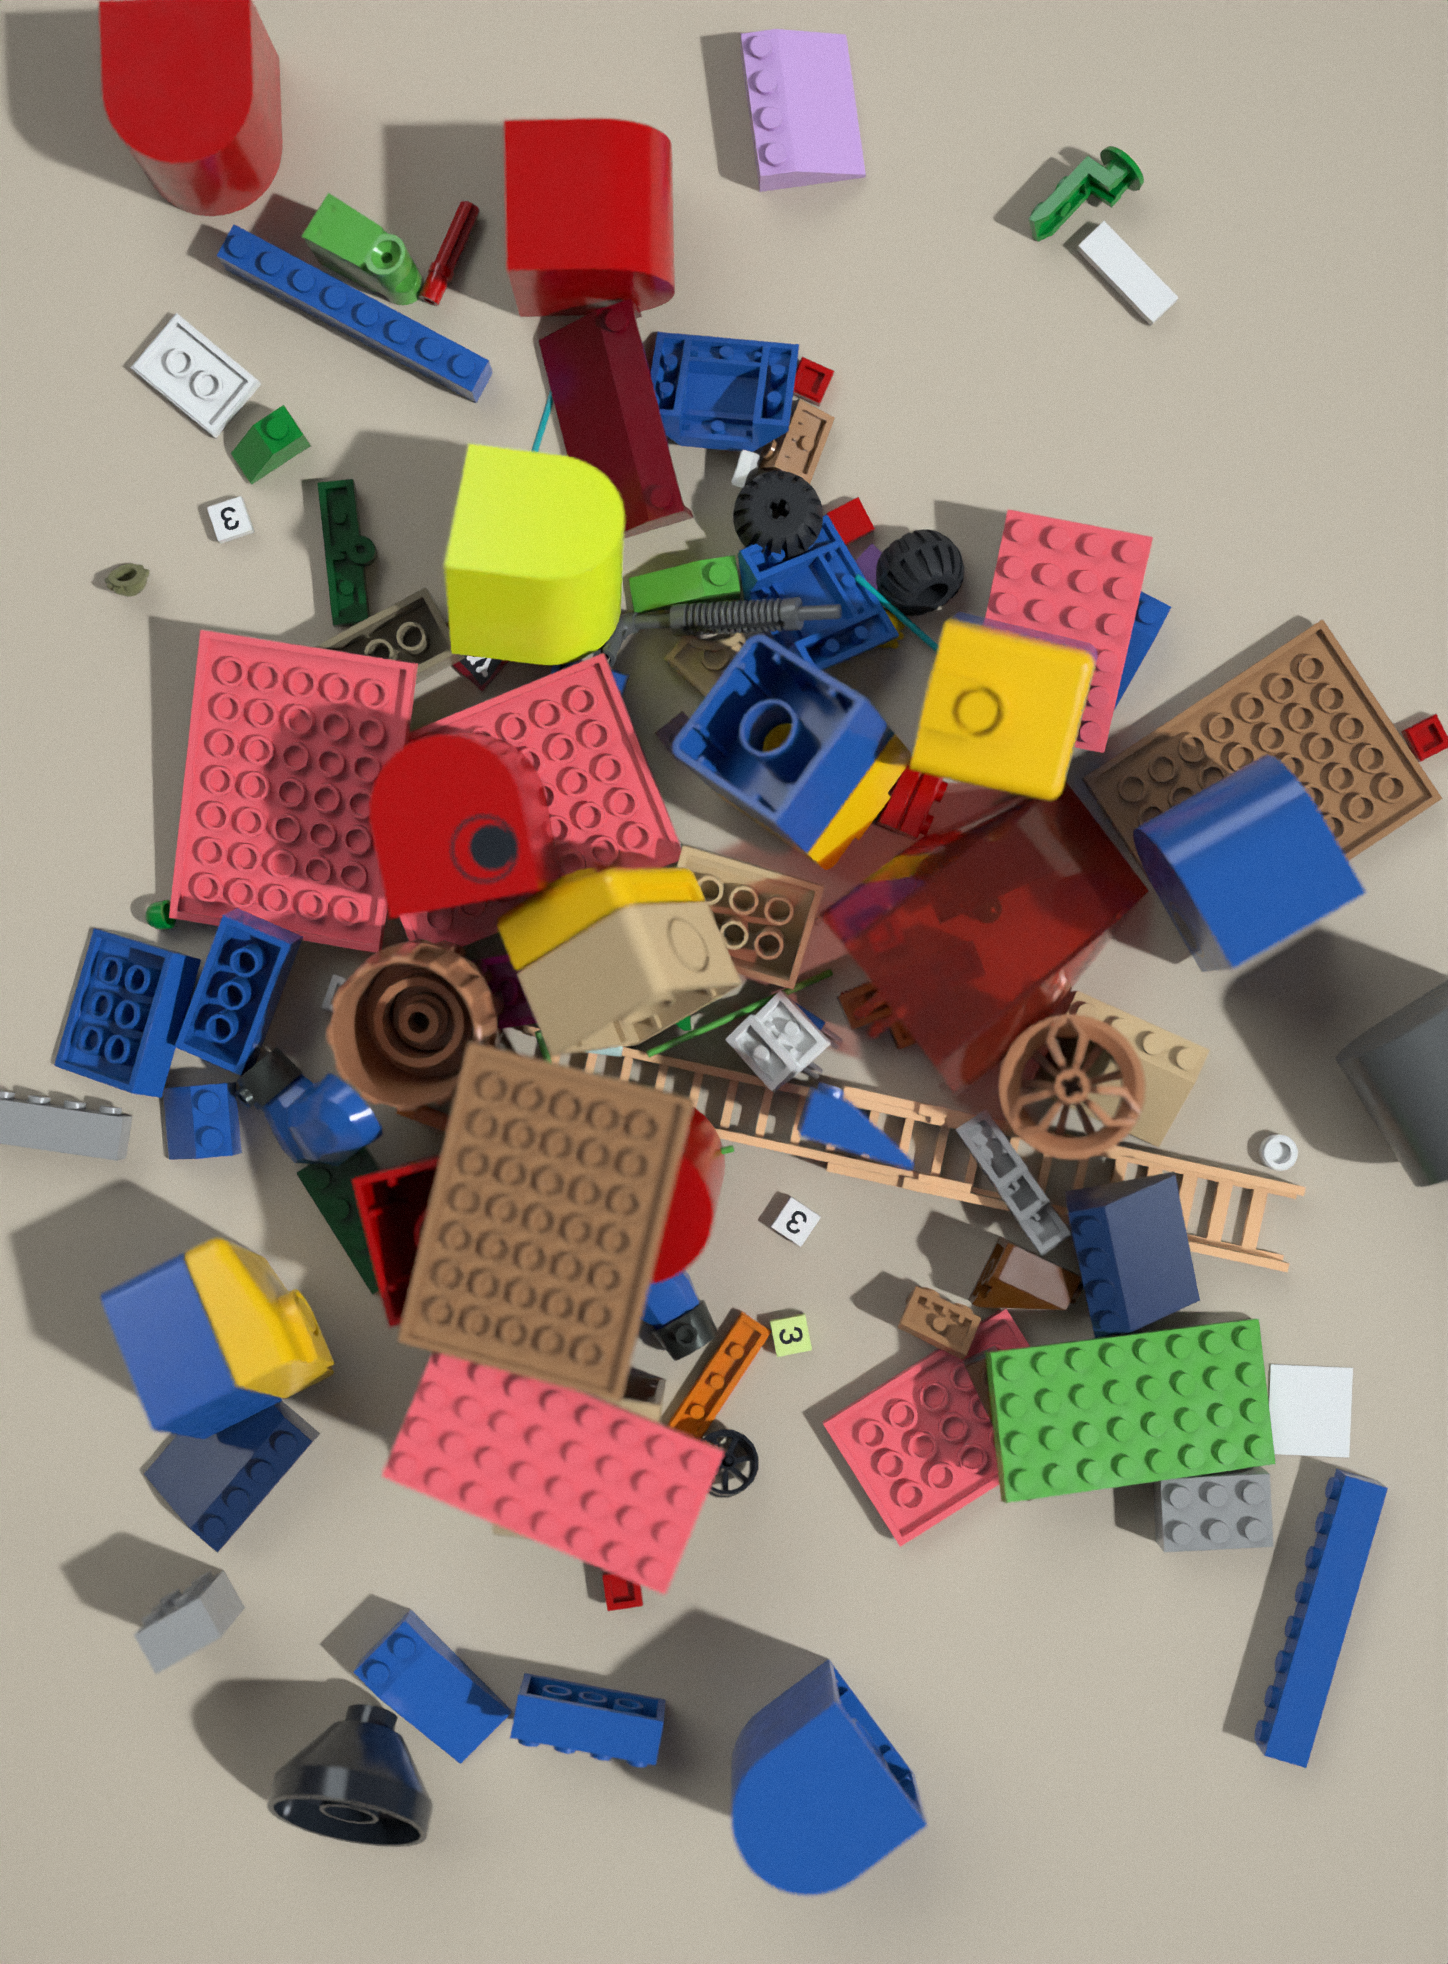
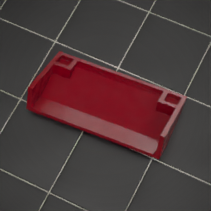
(613, 413)

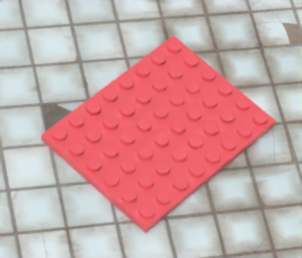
(593, 779)
(284, 786)

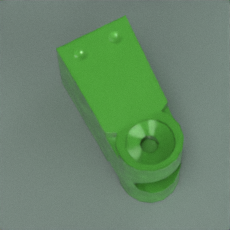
(363, 252)

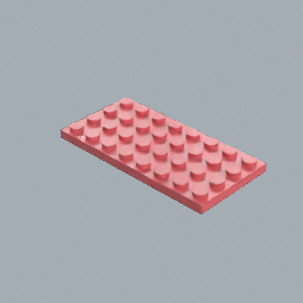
(555, 1467)

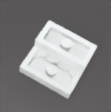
(778, 1041)

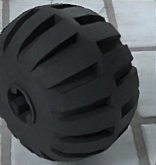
(773, 490)
(920, 572)

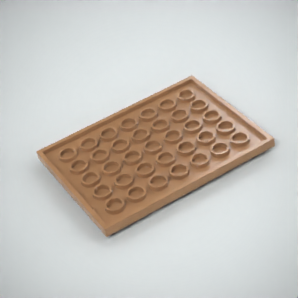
(1303, 710)
(545, 1220)

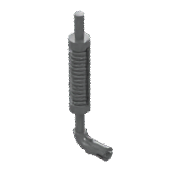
(721, 618)

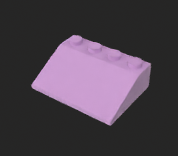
(801, 108)

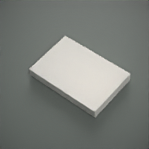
(196, 375)

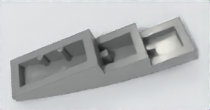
(1013, 1182)

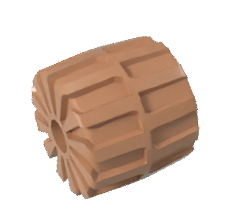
(376, 1031)

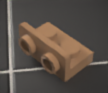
(802, 445)
(939, 1321)

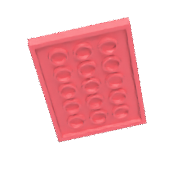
(1078, 586)
(925, 1436)

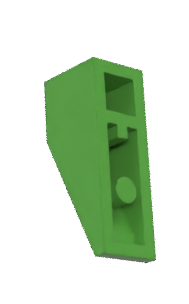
(688, 583)

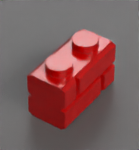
(910, 803)

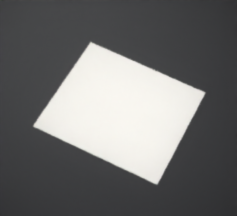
(1310, 1410)

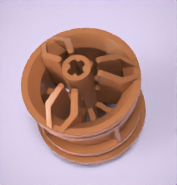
(1072, 1086)

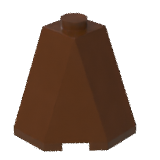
(1024, 1280)

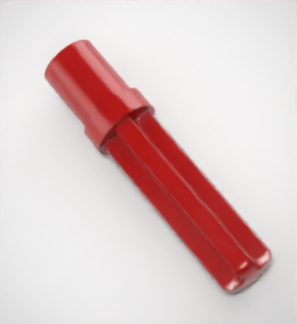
(449, 253)

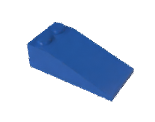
(431, 1688)

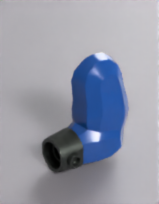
(309, 1120)
(678, 1316)

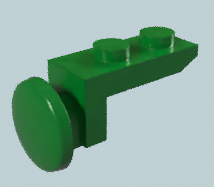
(1088, 178)

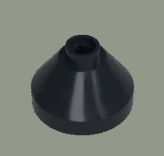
(355, 1784)

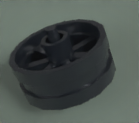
(729, 1462)

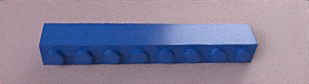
(355, 313)
(1320, 1617)

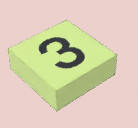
(790, 1335)

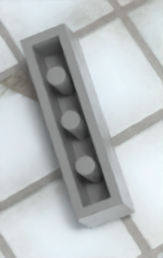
(64, 1128)

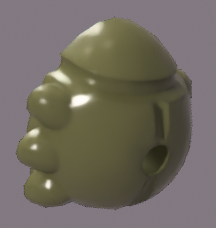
(127, 579)

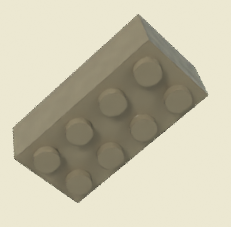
(404, 632)

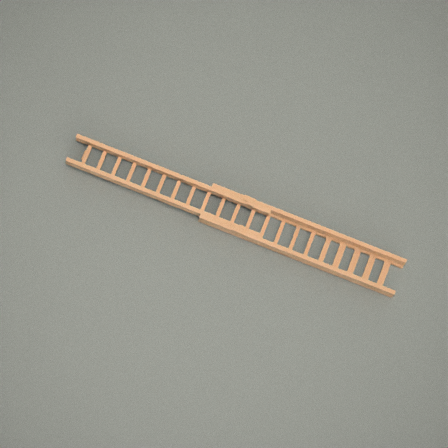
(964, 1190)

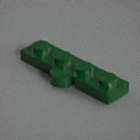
(345, 552)

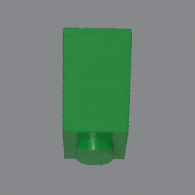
(269, 444)

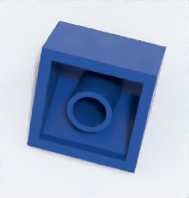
(202, 1121)

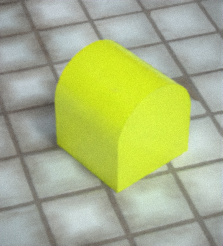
(533, 558)

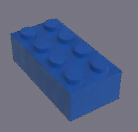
(238, 991)
(588, 1720)

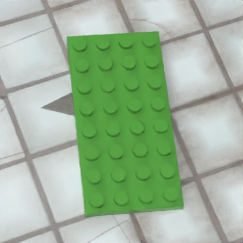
(1129, 1409)

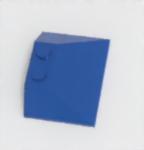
(723, 390)
(819, 578)

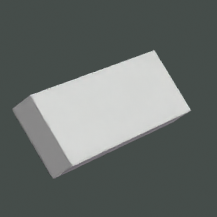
(1127, 273)

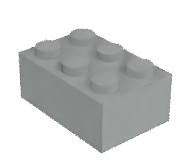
(1214, 1511)
(188, 1620)

